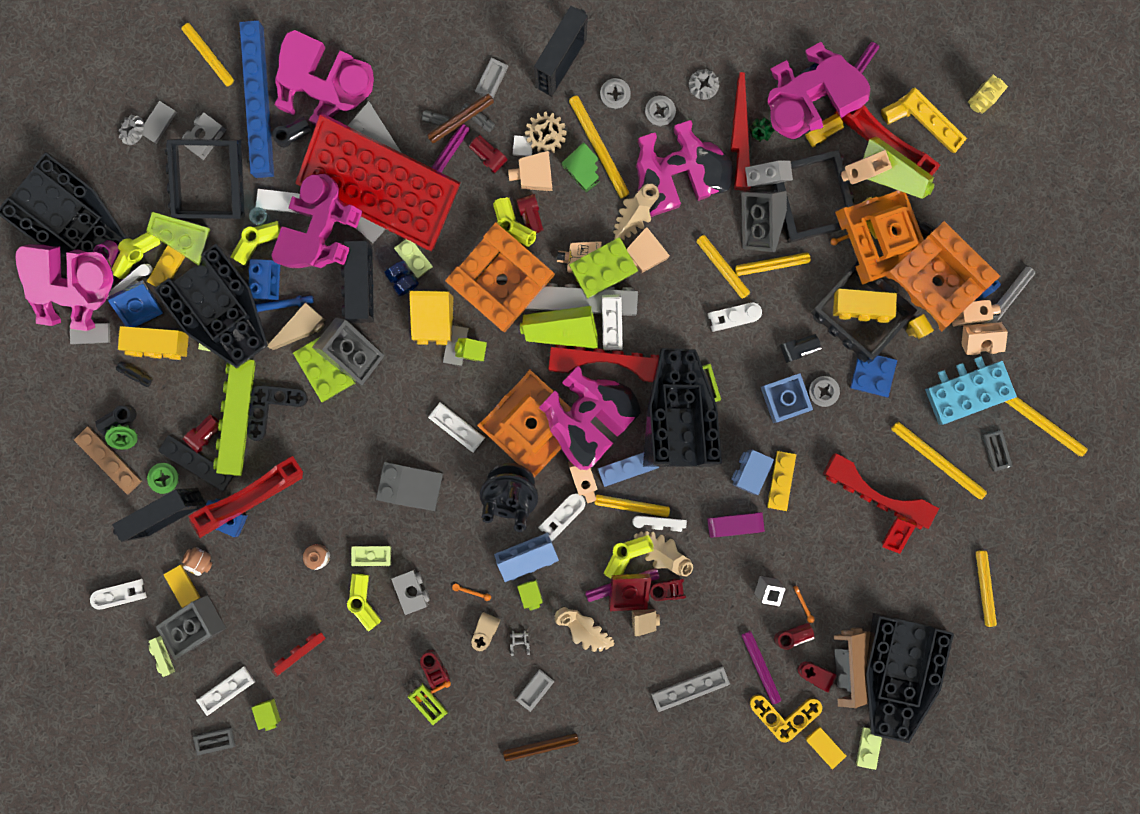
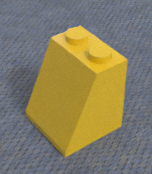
(431, 317)

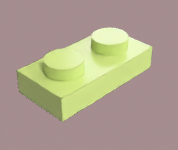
(414, 258)
(371, 556)
(158, 649)
(868, 749)

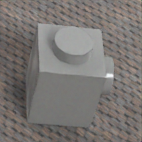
(769, 591)

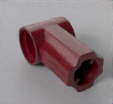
(491, 157)
(529, 210)
(200, 436)
(795, 636)

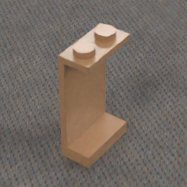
(858, 650)

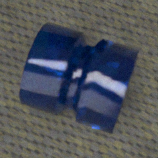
(404, 284)

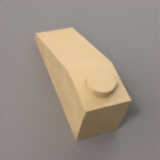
(301, 325)
(644, 621)

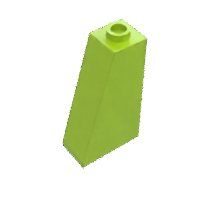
(904, 173)
(562, 327)

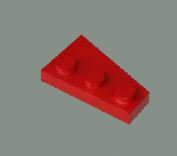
(297, 653)

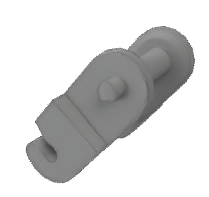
(515, 635)

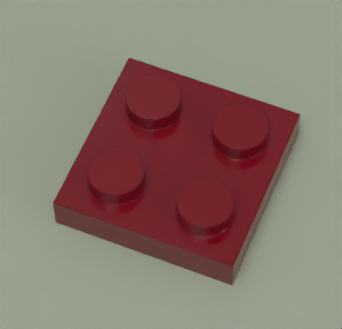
(629, 592)

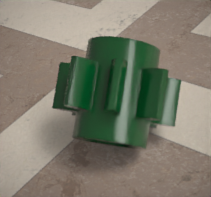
(761, 129)

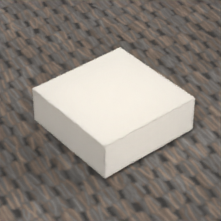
(521, 147)

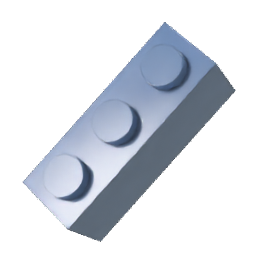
(623, 469)
(526, 557)

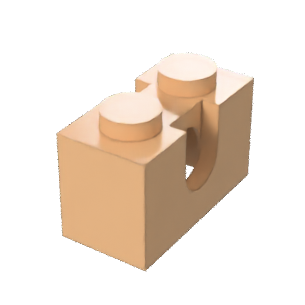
(975, 335)

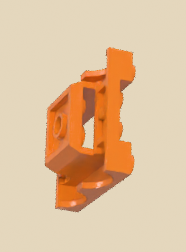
(883, 213)
(955, 266)
(523, 270)
(508, 424)

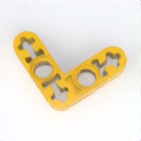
(780, 722)

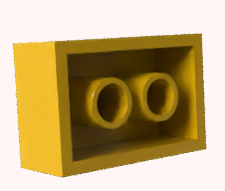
(153, 343)

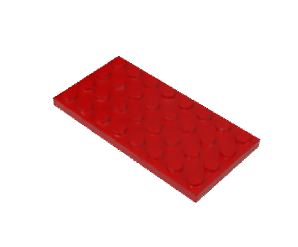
(381, 181)

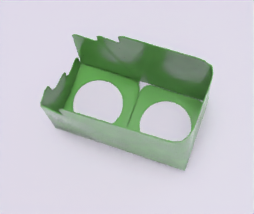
(582, 166)

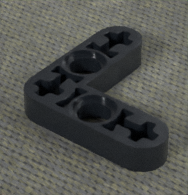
(269, 399)

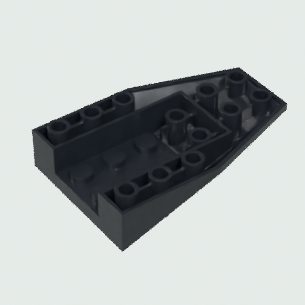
(60, 210)
(216, 308)
(681, 414)
(903, 674)

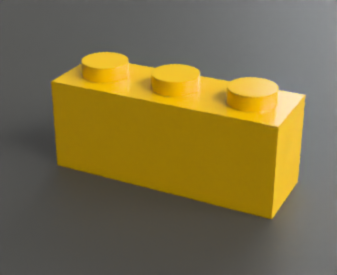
(864, 305)

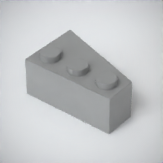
(370, 124)

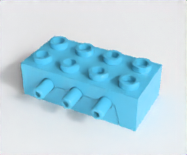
(970, 391)

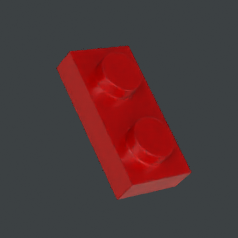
(899, 534)

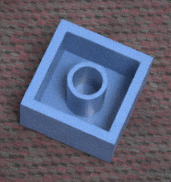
(786, 398)
(752, 471)

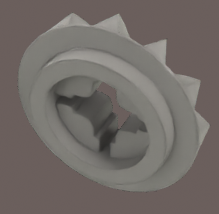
(621, 87)
(705, 92)
(662, 102)
(134, 135)
(833, 390)

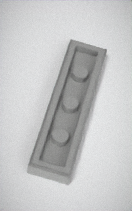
(690, 688)

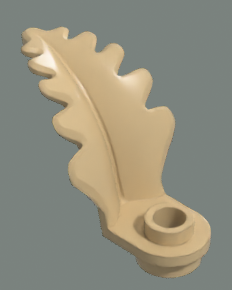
(636, 212)
(666, 555)
(583, 629)

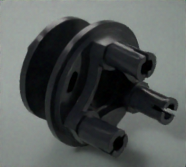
(509, 494)

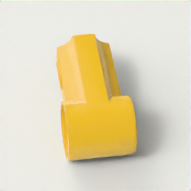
(894, 112)
(830, 126)
(919, 327)

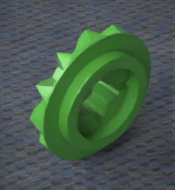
(119, 442)
(156, 472)

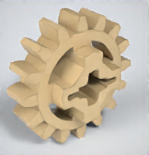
(539, 129)

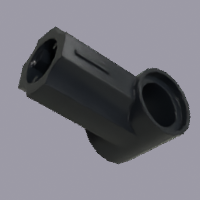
(294, 131)
(796, 349)
(115, 418)

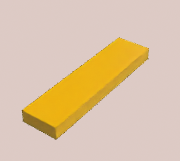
(933, 120)

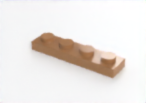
(108, 460)

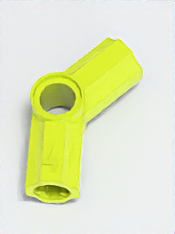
(506, 216)
(246, 248)
(132, 252)
(634, 548)
(358, 590)

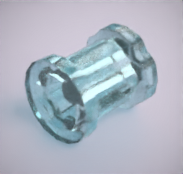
(255, 212)

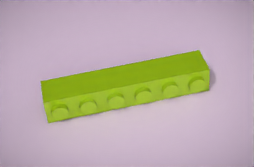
(235, 419)

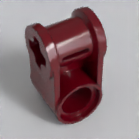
(669, 590)
(436, 672)
(819, 676)

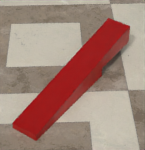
(739, 138)

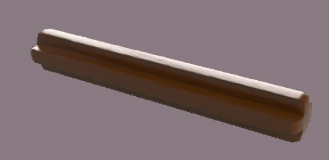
(460, 118)
(540, 747)

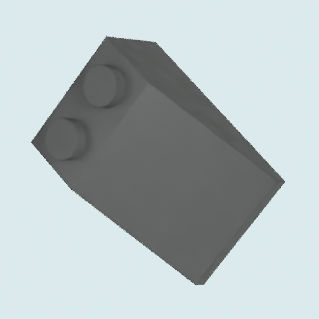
(762, 218)
(348, 350)
(409, 486)
(190, 627)

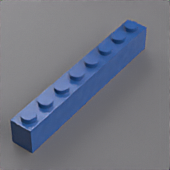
(256, 99)

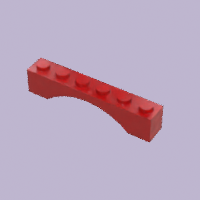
(868, 127)
(566, 360)
(844, 471)
(223, 511)

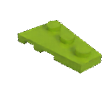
(180, 235)

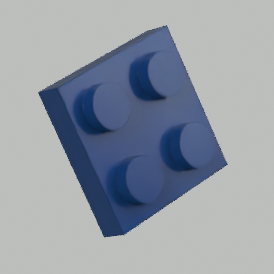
(135, 305)
(875, 376)

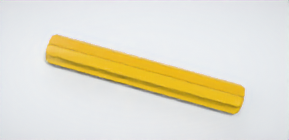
(207, 54)
(772, 264)
(723, 266)
(632, 505)
(986, 588)

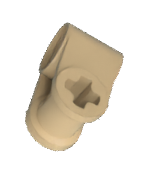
(485, 628)

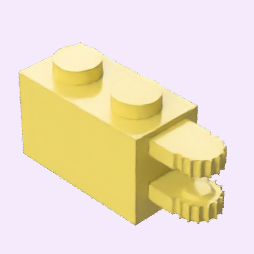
(987, 94)

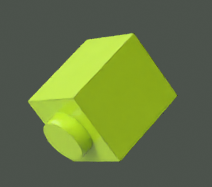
(470, 349)
(530, 594)
(266, 715)

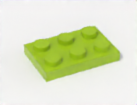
(603, 268)
(322, 375)

